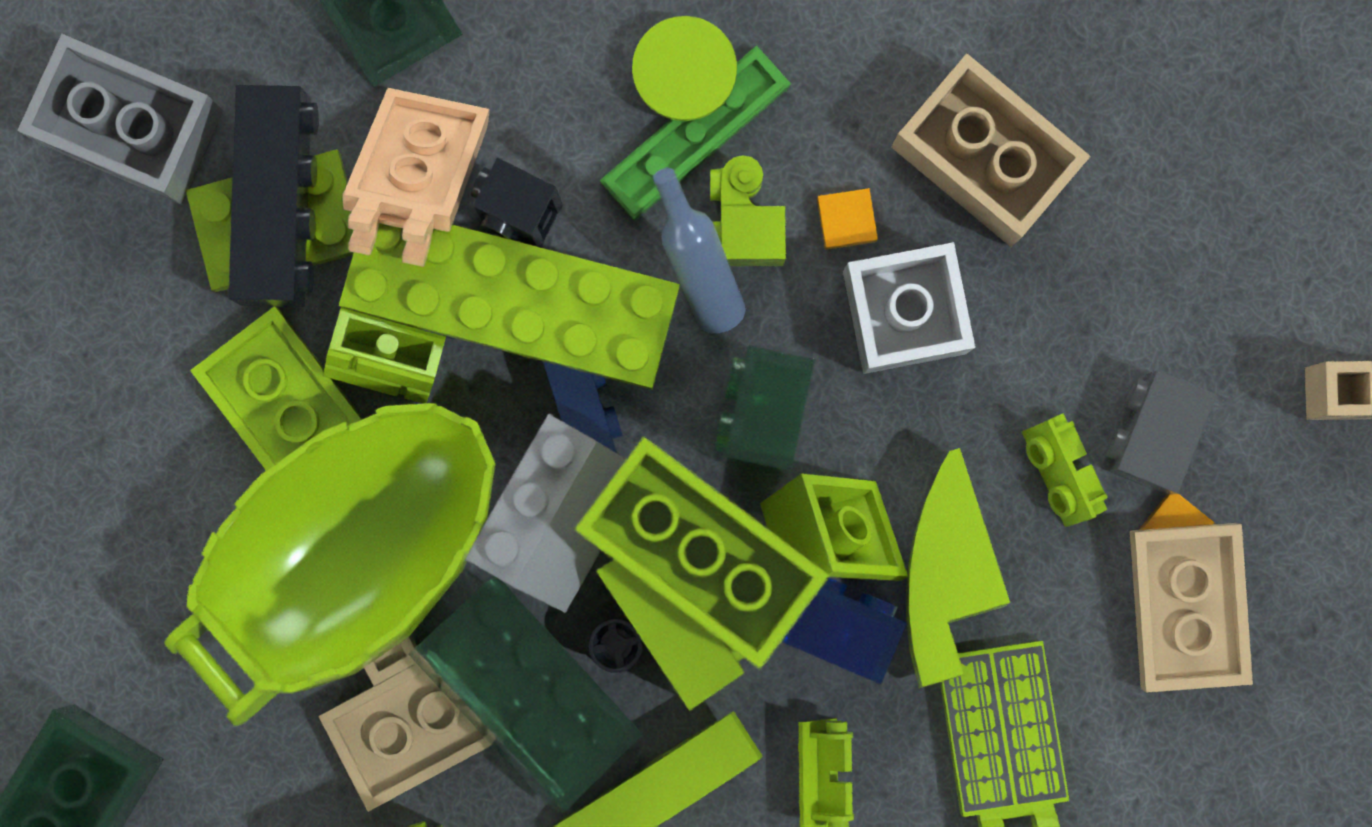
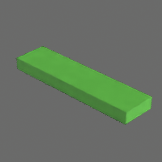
(689, 143)

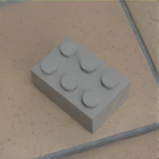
(121, 118)

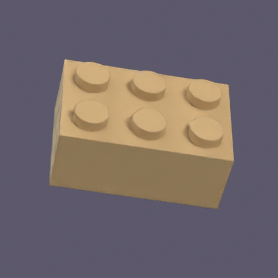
(989, 150)

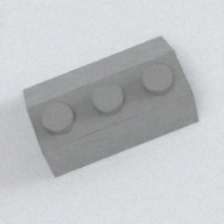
(532, 527)

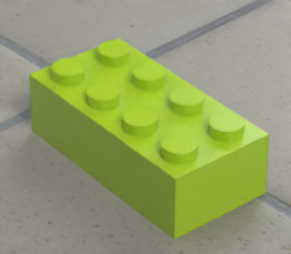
(701, 552)

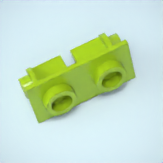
(1072, 492)
(824, 752)

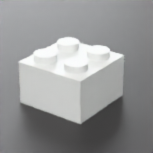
(908, 308)

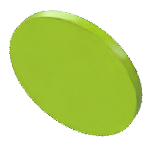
(684, 68)

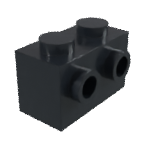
(515, 203)

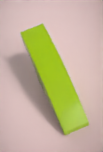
(948, 572)

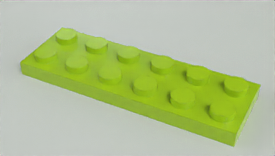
(519, 301)

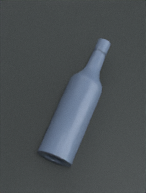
(698, 260)

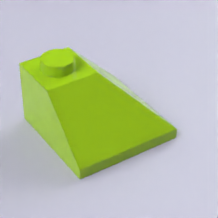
(836, 526)

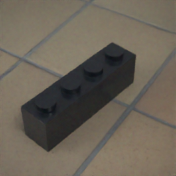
(272, 196)

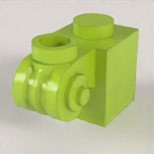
(746, 231)

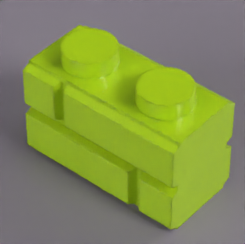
(383, 355)

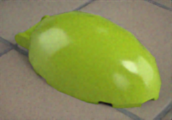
(337, 553)

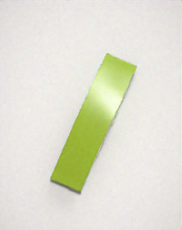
(672, 779)

